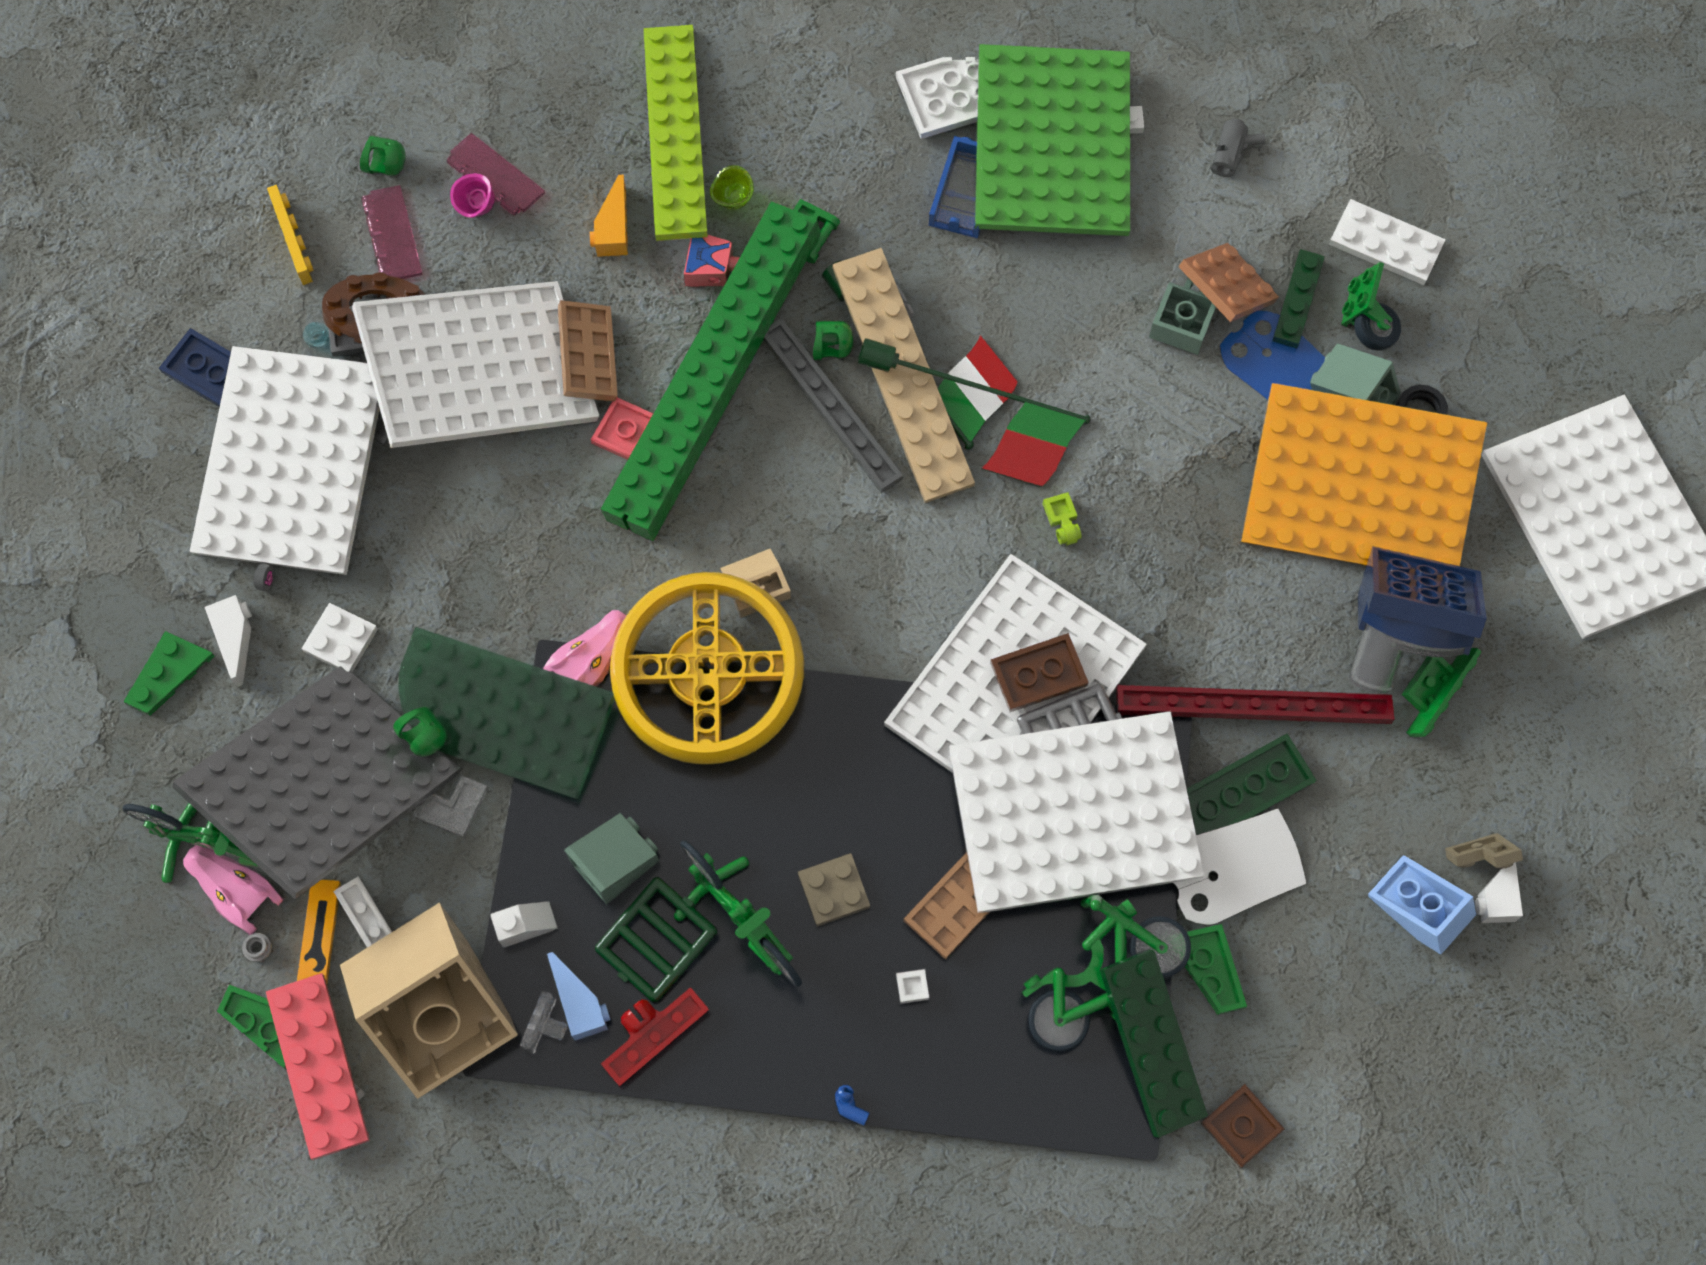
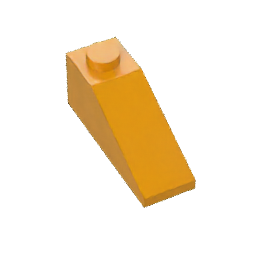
(611, 223)

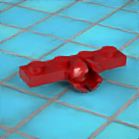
(652, 1033)

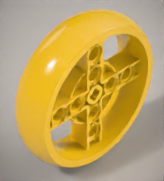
(706, 590)

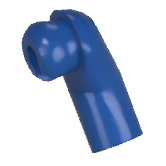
(847, 1107)

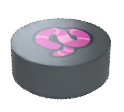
(264, 577)

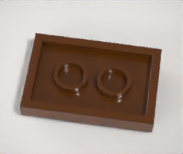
(1039, 672)

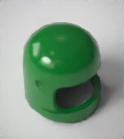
(385, 151)
(829, 334)
(425, 737)

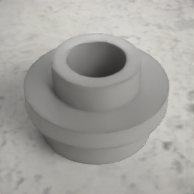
(251, 941)

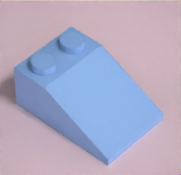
(1424, 903)

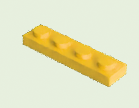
(288, 225)

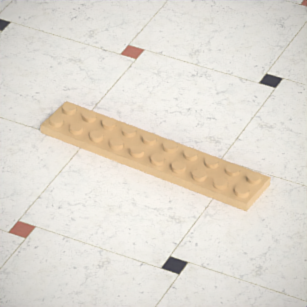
(908, 393)

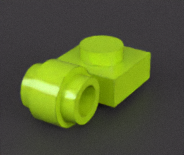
(1062, 512)

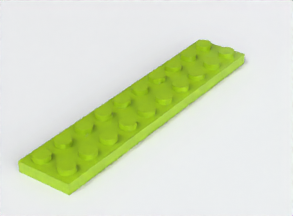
(674, 133)

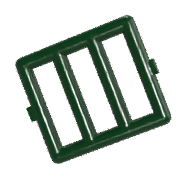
(621, 928)

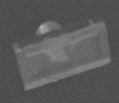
(542, 1024)

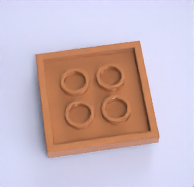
(1228, 281)

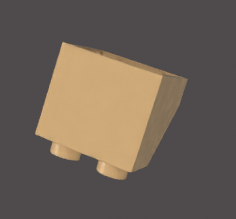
(426, 1001)

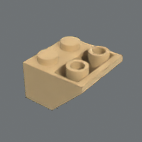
(764, 572)

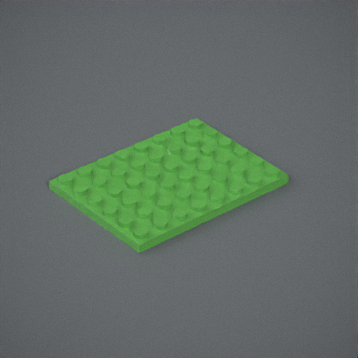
(1053, 140)

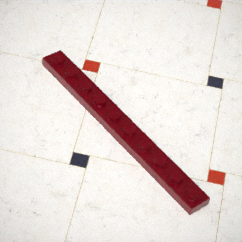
(1255, 704)

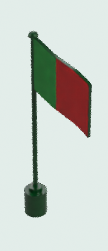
(1032, 438)

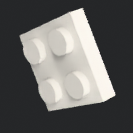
(339, 638)

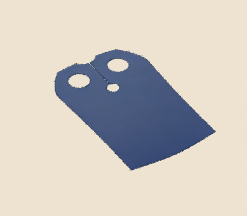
(1285, 365)

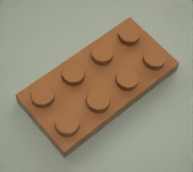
(587, 351)
(947, 911)

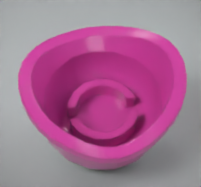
(472, 195)

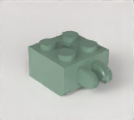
(1183, 317)

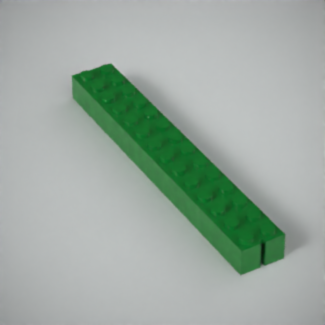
(711, 371)

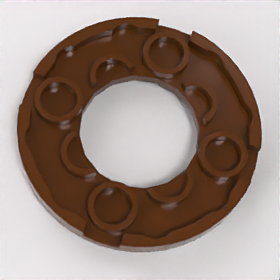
(343, 294)

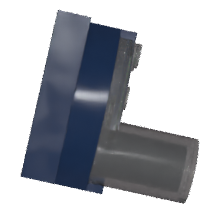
(1413, 609)

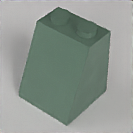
(1357, 376)
(612, 856)

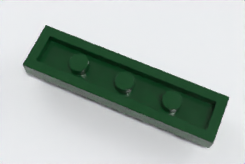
(1298, 298)

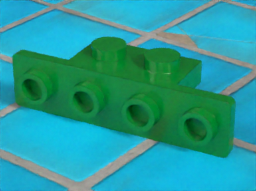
(1434, 687)

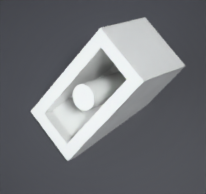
(1500, 898)
(523, 922)

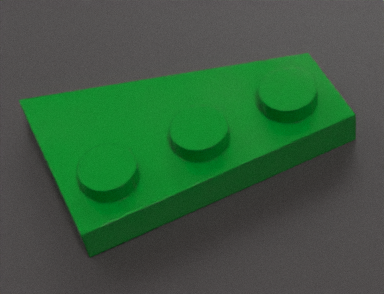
(166, 669)
(1214, 969)

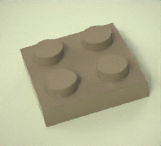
(834, 889)

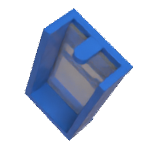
(955, 196)

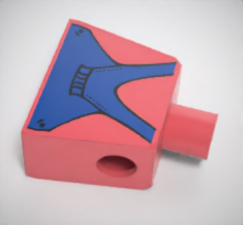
(709, 262)

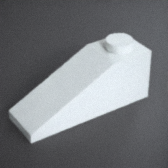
(232, 634)

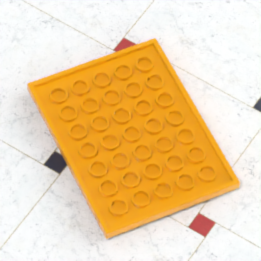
(1360, 476)

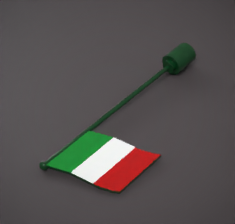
(965, 405)

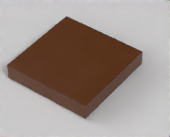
(1242, 1126)

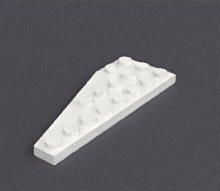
(941, 94)

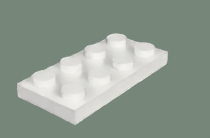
(1387, 240)

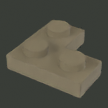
(1492, 848)

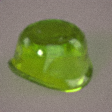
(732, 187)

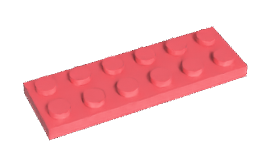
(317, 1066)

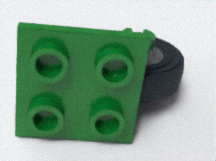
(1374, 322)

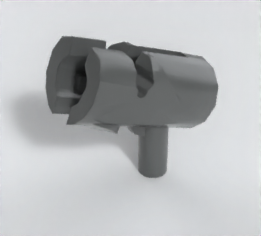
(1230, 147)

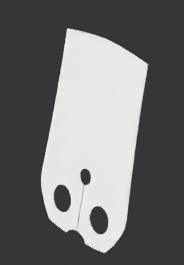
(1252, 864)

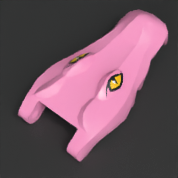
(589, 654)
(230, 886)

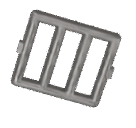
(1073, 701)

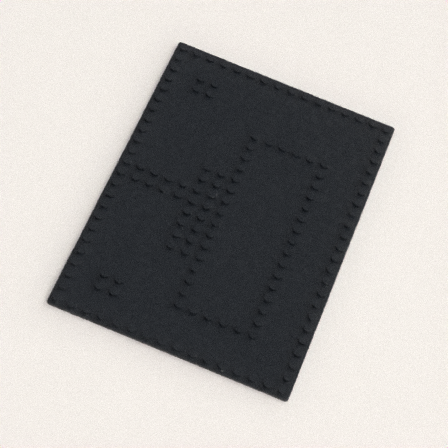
(764, 1046)

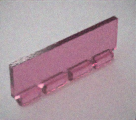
(476, 157)
(391, 233)

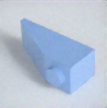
(580, 1005)

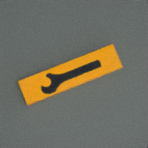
(319, 930)

